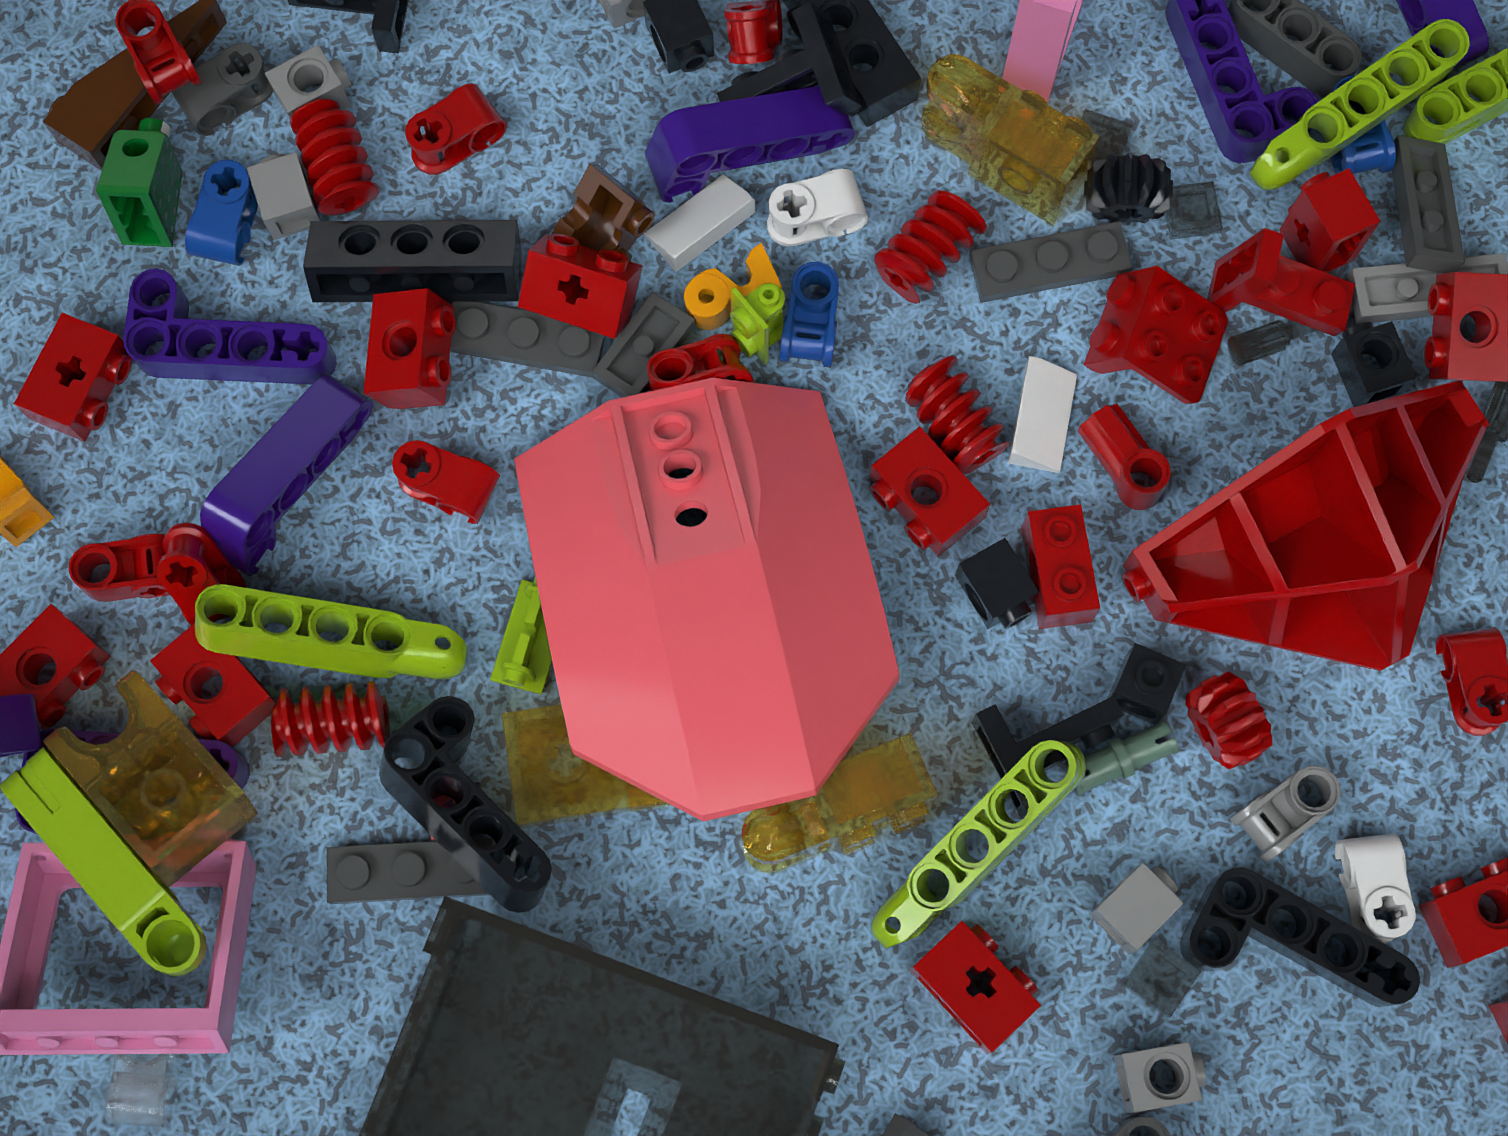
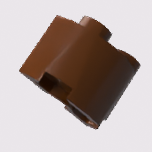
(605, 214)

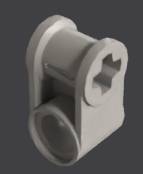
(1280, 816)

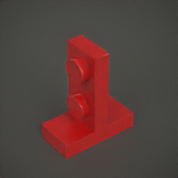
(1280, 285)

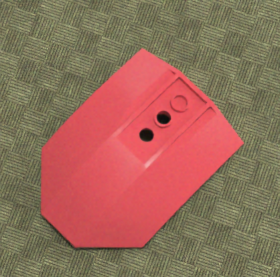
(721, 652)

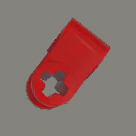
(753, 30)
(157, 55)
(456, 128)
(697, 362)
(452, 480)
(193, 565)
(131, 571)
(1473, 671)

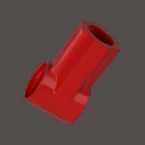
(1123, 453)

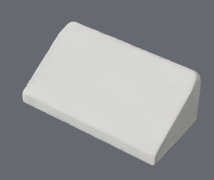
(701, 222)
(1042, 416)

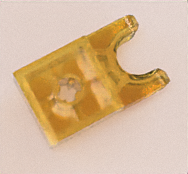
(1007, 136)
(146, 768)
(543, 796)
(860, 798)

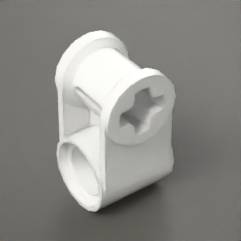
(819, 208)
(1374, 880)

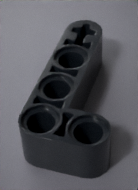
(474, 809)
(1304, 947)

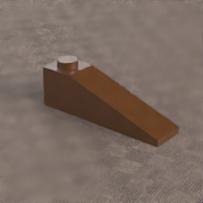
(114, 94)

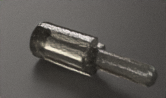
(1264, 341)
(1497, 415)

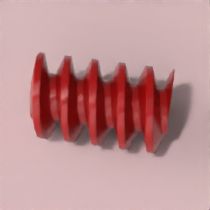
(333, 157)
(926, 241)
(953, 415)
(329, 719)

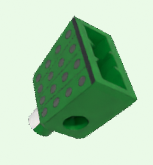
(142, 185)

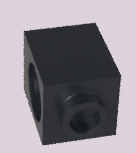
(679, 33)
(1369, 384)
(997, 585)
(1146, 683)

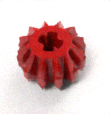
(1229, 720)

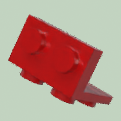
(1159, 332)

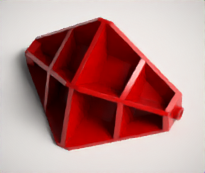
(1326, 537)

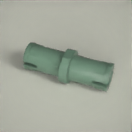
(1125, 756)

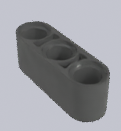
(1303, 59)

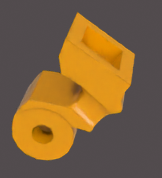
(709, 293)
(19, 509)

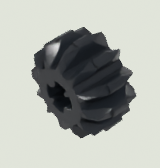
(1128, 188)

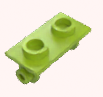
(757, 319)
(525, 649)

